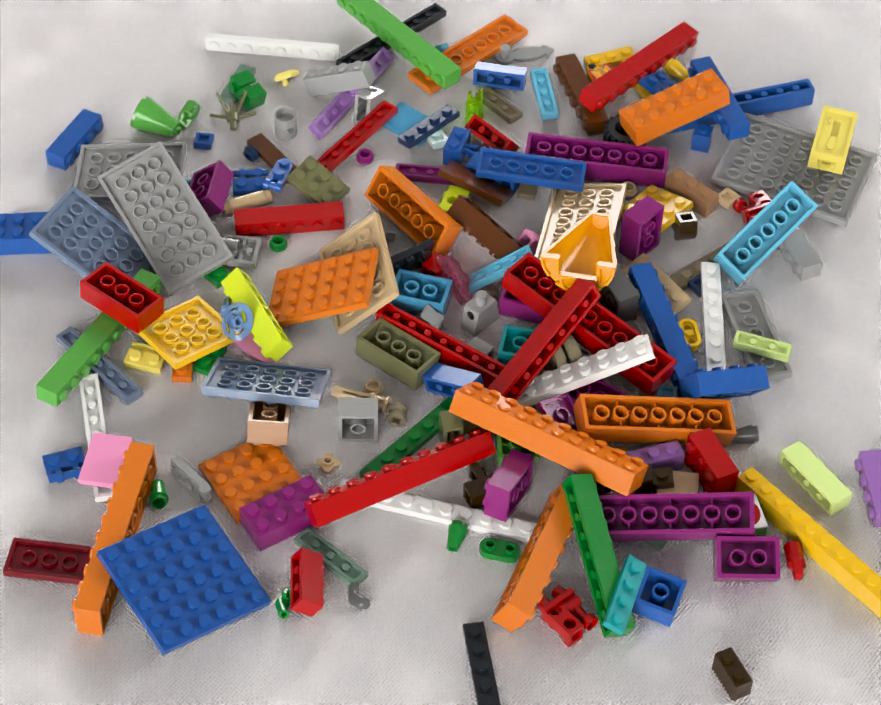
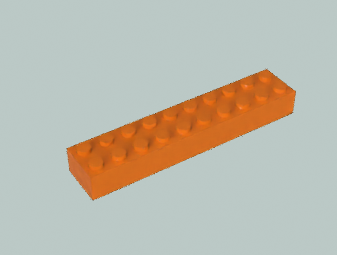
(549, 438)
(121, 521)

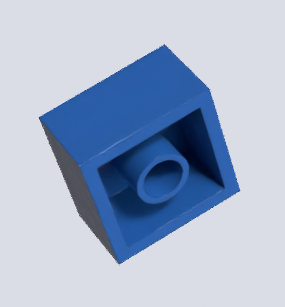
(659, 596)

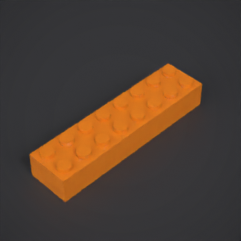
(652, 418)
(535, 564)

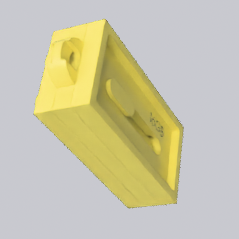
(832, 140)

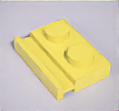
(144, 358)

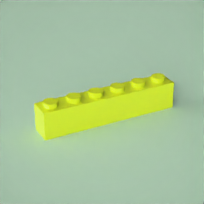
(265, 327)

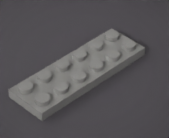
(748, 315)

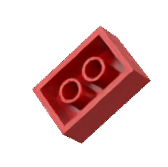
(709, 459)

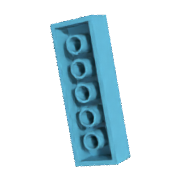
(765, 232)

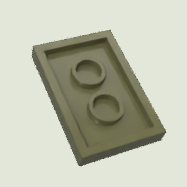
(317, 182)

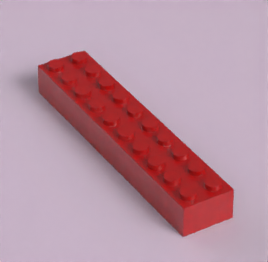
(596, 331)

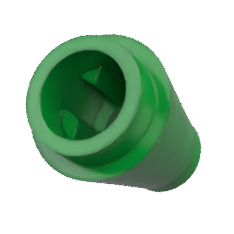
(158, 496)
(456, 534)

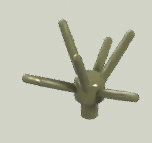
(232, 115)

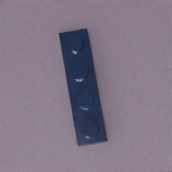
(428, 126)

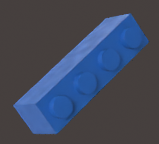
(68, 144)

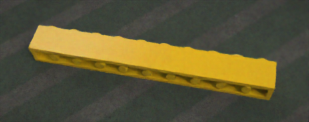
(815, 540)

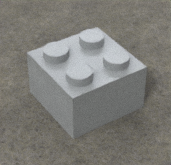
(358, 419)

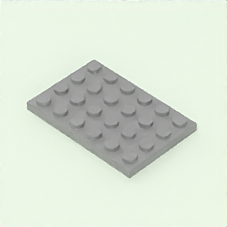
(99, 158)

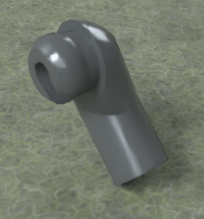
(356, 599)

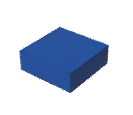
(203, 141)

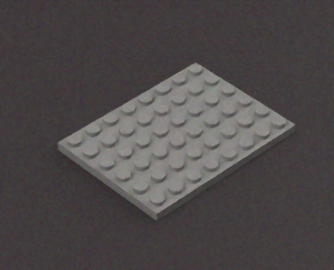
(780, 154)

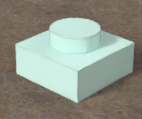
(437, 139)

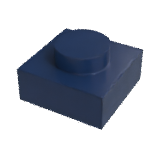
(695, 285)

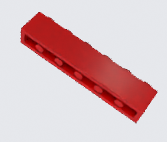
(289, 219)

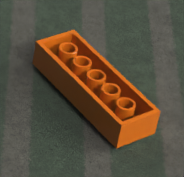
(674, 107)
(412, 209)

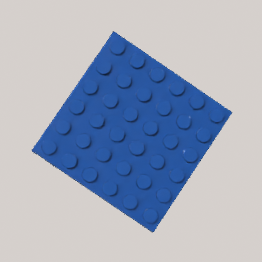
(183, 579)

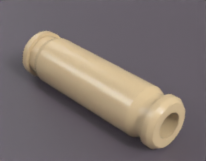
(248, 201)

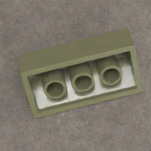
(396, 352)

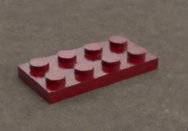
(47, 561)

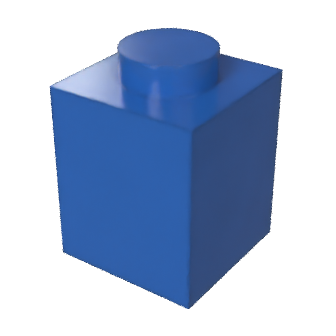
(702, 137)

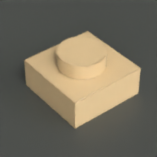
(727, 198)

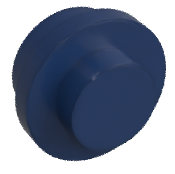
(251, 153)

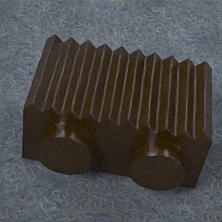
(732, 674)

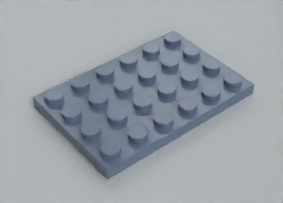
(88, 236)
(267, 382)

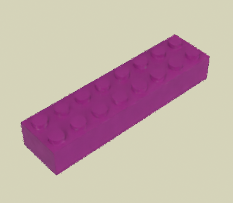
(605, 159)
(678, 516)

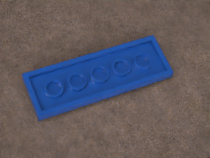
(531, 169)

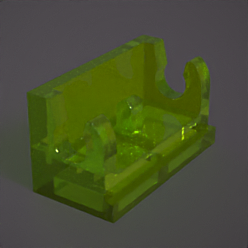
(474, 105)

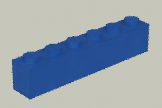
(730, 117)

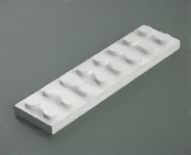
(588, 370)

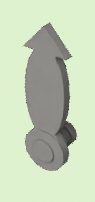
(524, 54)

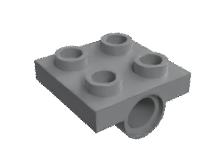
(244, 249)

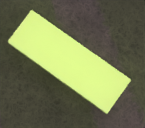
(762, 346)

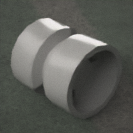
(285, 123)

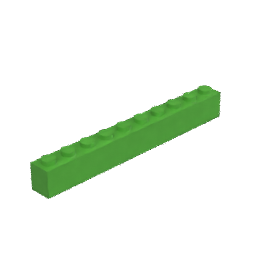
(404, 41)
(87, 351)

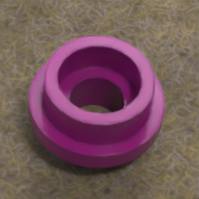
(364, 156)

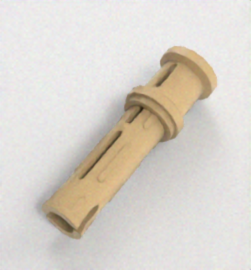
(341, 392)

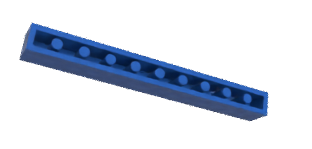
(765, 101)

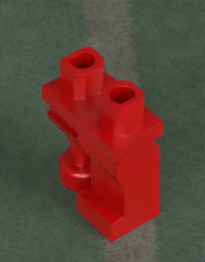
(754, 207)
(560, 615)

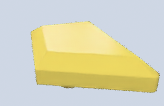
(284, 75)

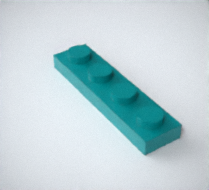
(624, 594)

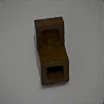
(685, 226)
(656, 479)
(474, 490)

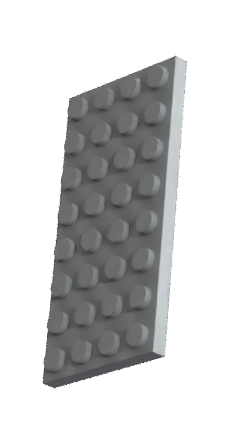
(165, 218)

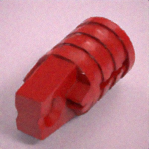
(794, 558)

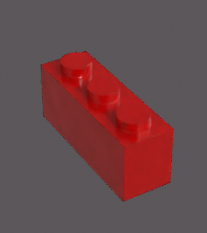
(490, 135)
(307, 582)

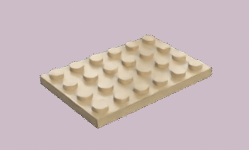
(363, 236)

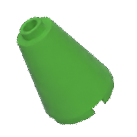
(154, 119)

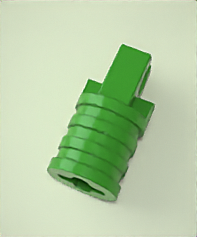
(188, 113)

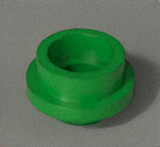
(278, 243)

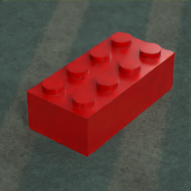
(122, 297)

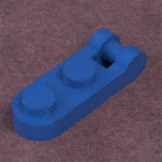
(277, 177)

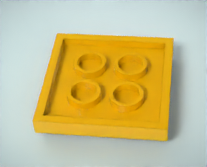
(671, 202)

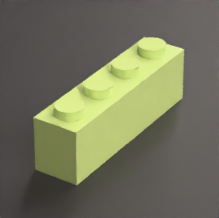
(815, 478)

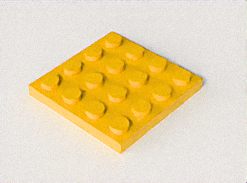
(187, 332)

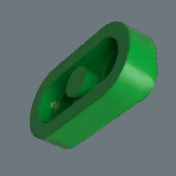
(499, 550)

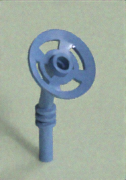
(236, 320)

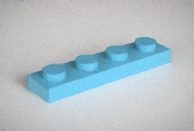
(544, 93)
(495, 270)

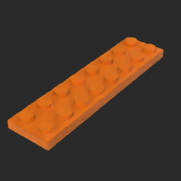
(475, 48)

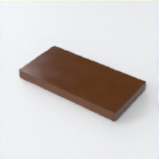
(482, 187)

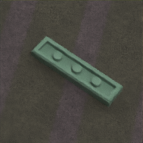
(333, 559)

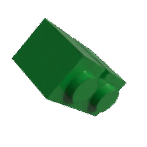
(255, 93)

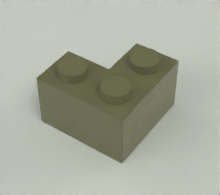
(452, 425)

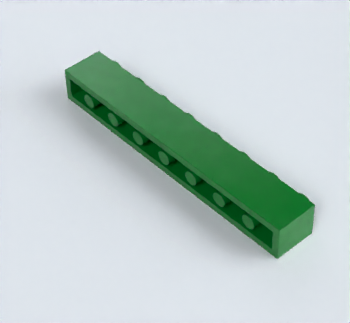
(594, 544)

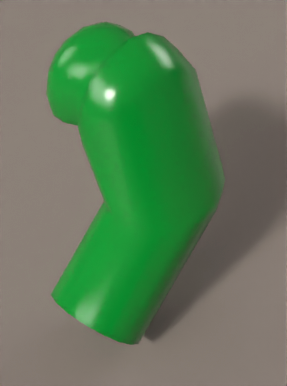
(283, 603)

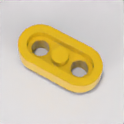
(691, 333)

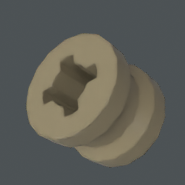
(397, 414)

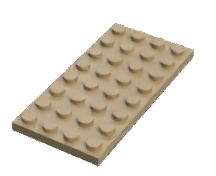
(570, 207)

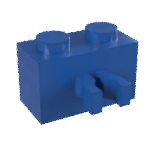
(458, 146)

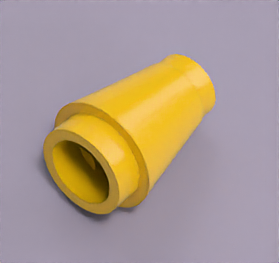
(676, 69)

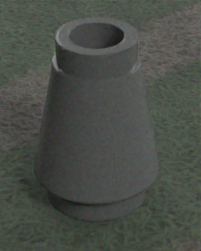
(746, 434)

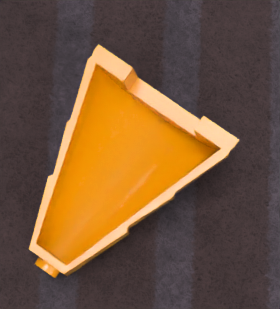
(583, 253)

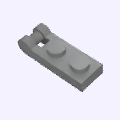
(191, 480)

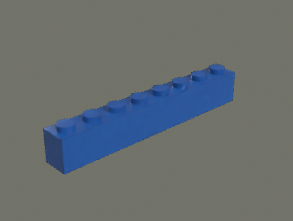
(661, 320)

